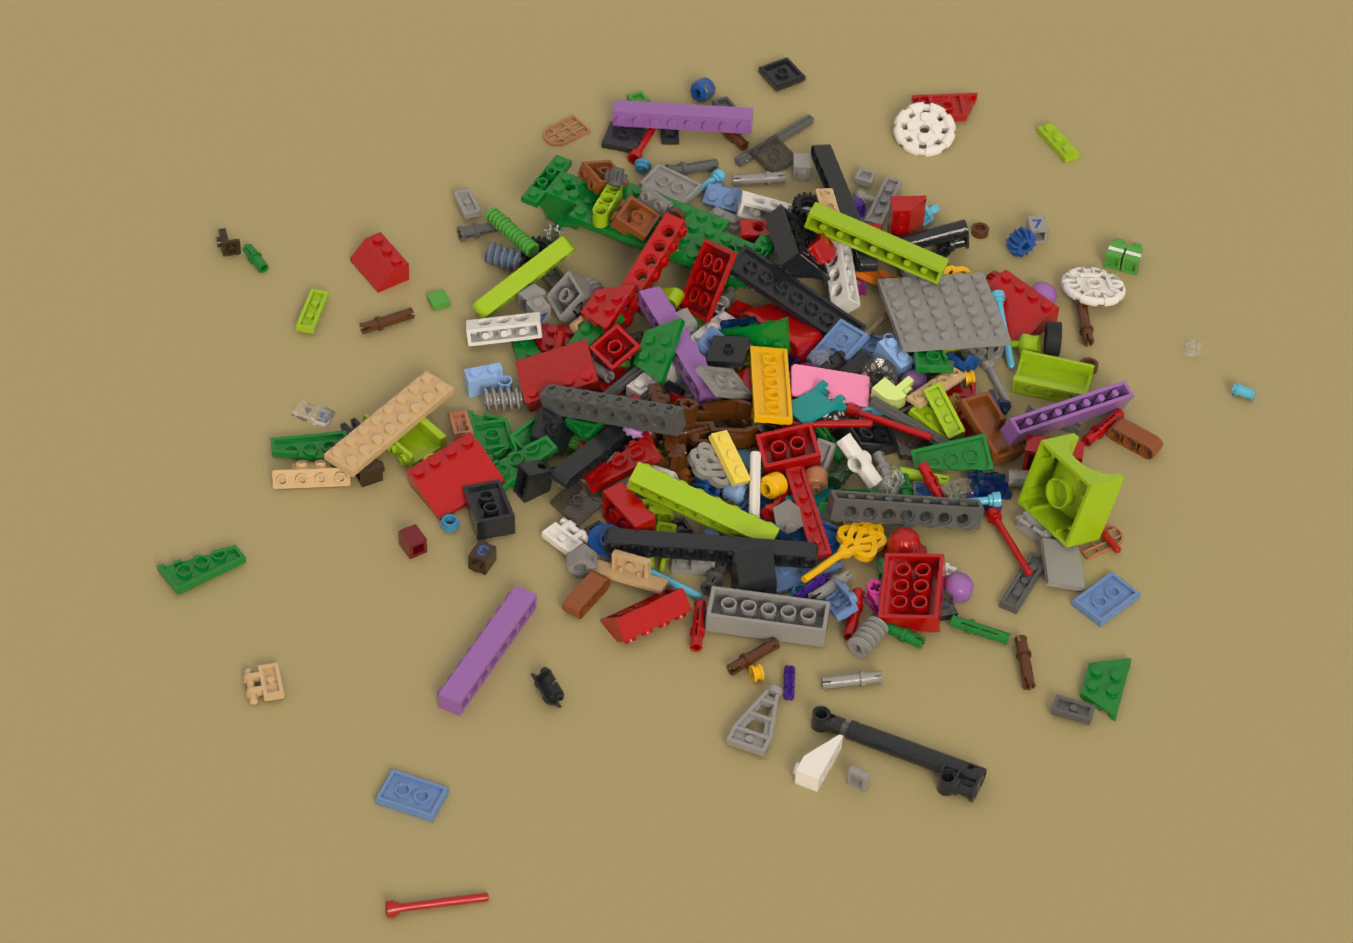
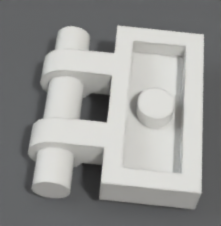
(562, 538)

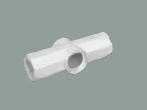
(859, 461)

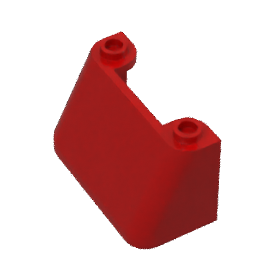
(802, 337)

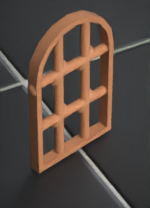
(565, 127)
(1095, 546)

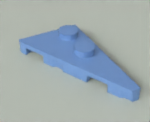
(790, 576)

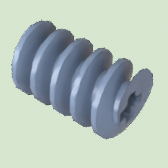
(503, 258)

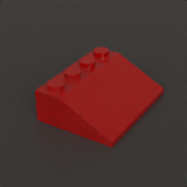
(707, 279)
(1023, 306)
(562, 366)
(442, 475)
(913, 590)

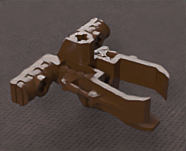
(701, 425)

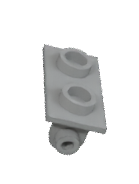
(654, 200)
(1031, 527)

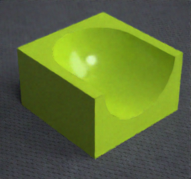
(1068, 495)

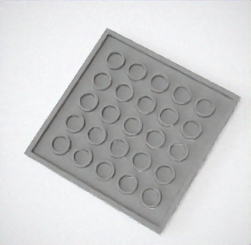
(945, 315)

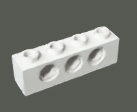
(756, 207)
(843, 280)
(504, 329)

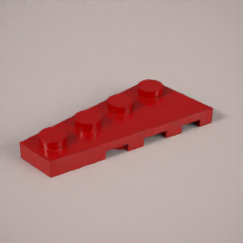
(623, 463)

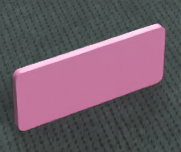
(850, 385)

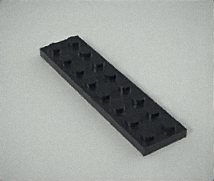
(788, 292)

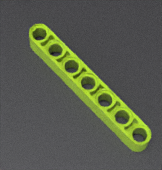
(523, 277)

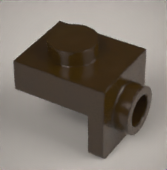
(228, 247)

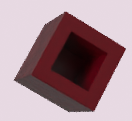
(412, 541)

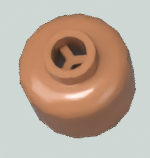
(817, 479)

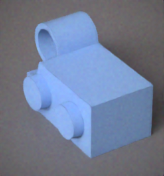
(889, 349)
(485, 377)

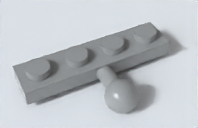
(880, 206)

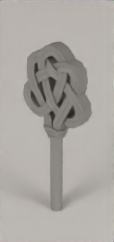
(987, 363)
(707, 465)

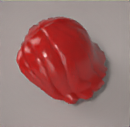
(904, 541)

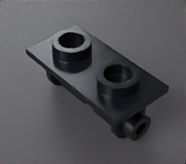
(837, 362)
(551, 693)

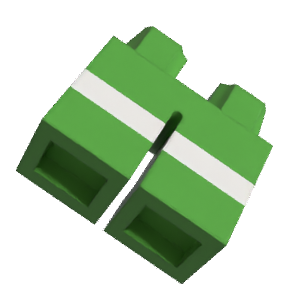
(1129, 254)

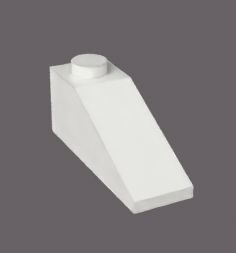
(816, 764)

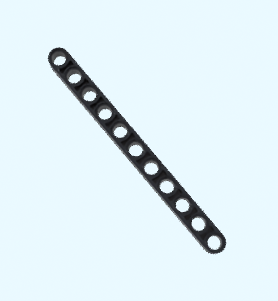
(832, 177)
(597, 450)
(705, 547)

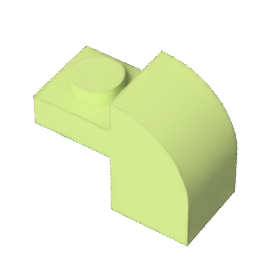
(893, 394)

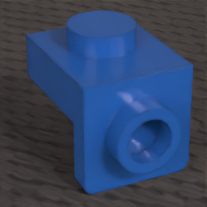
(970, 363)

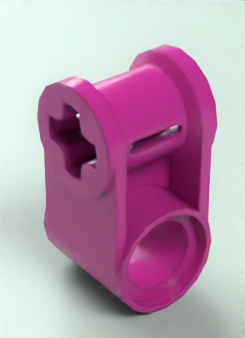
(872, 596)

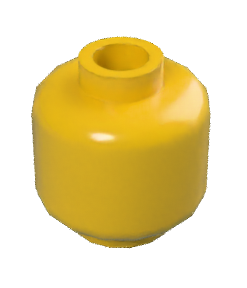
(773, 485)

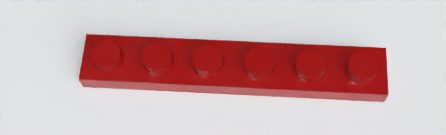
(803, 497)

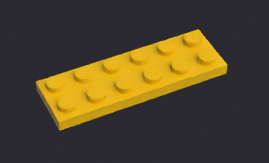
(770, 385)

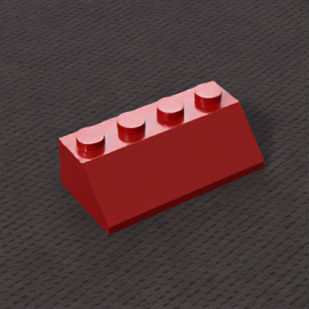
(647, 614)

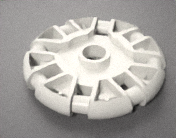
(924, 120)
(1093, 286)

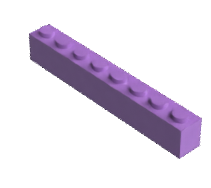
(682, 116)
(687, 356)
(1067, 412)
(487, 650)

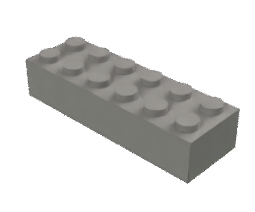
(767, 616)

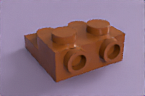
(594, 174)
(634, 218)

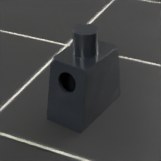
(533, 479)

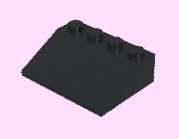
(792, 244)

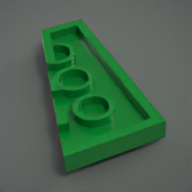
(767, 334)
(305, 446)
(538, 450)
(958, 455)
(193, 572)

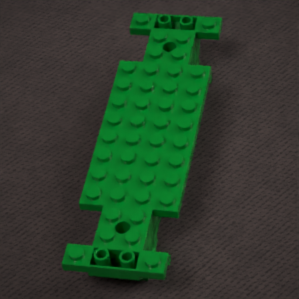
(571, 203)

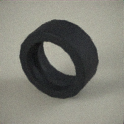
(1053, 338)

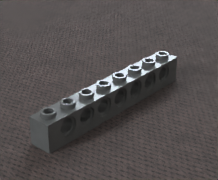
(614, 410)
(897, 503)

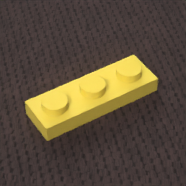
(729, 458)

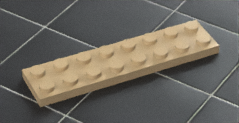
(389, 423)

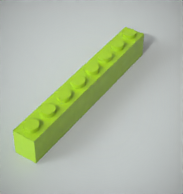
(876, 243)
(698, 504)

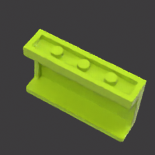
(1051, 377)
(417, 442)

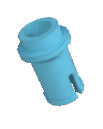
(1243, 391)

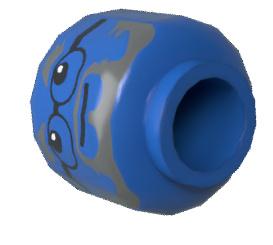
(702, 89)

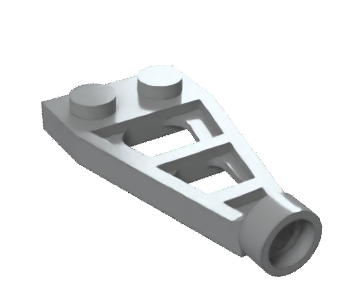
(748, 739)

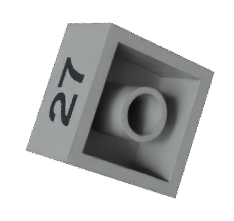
(569, 296)

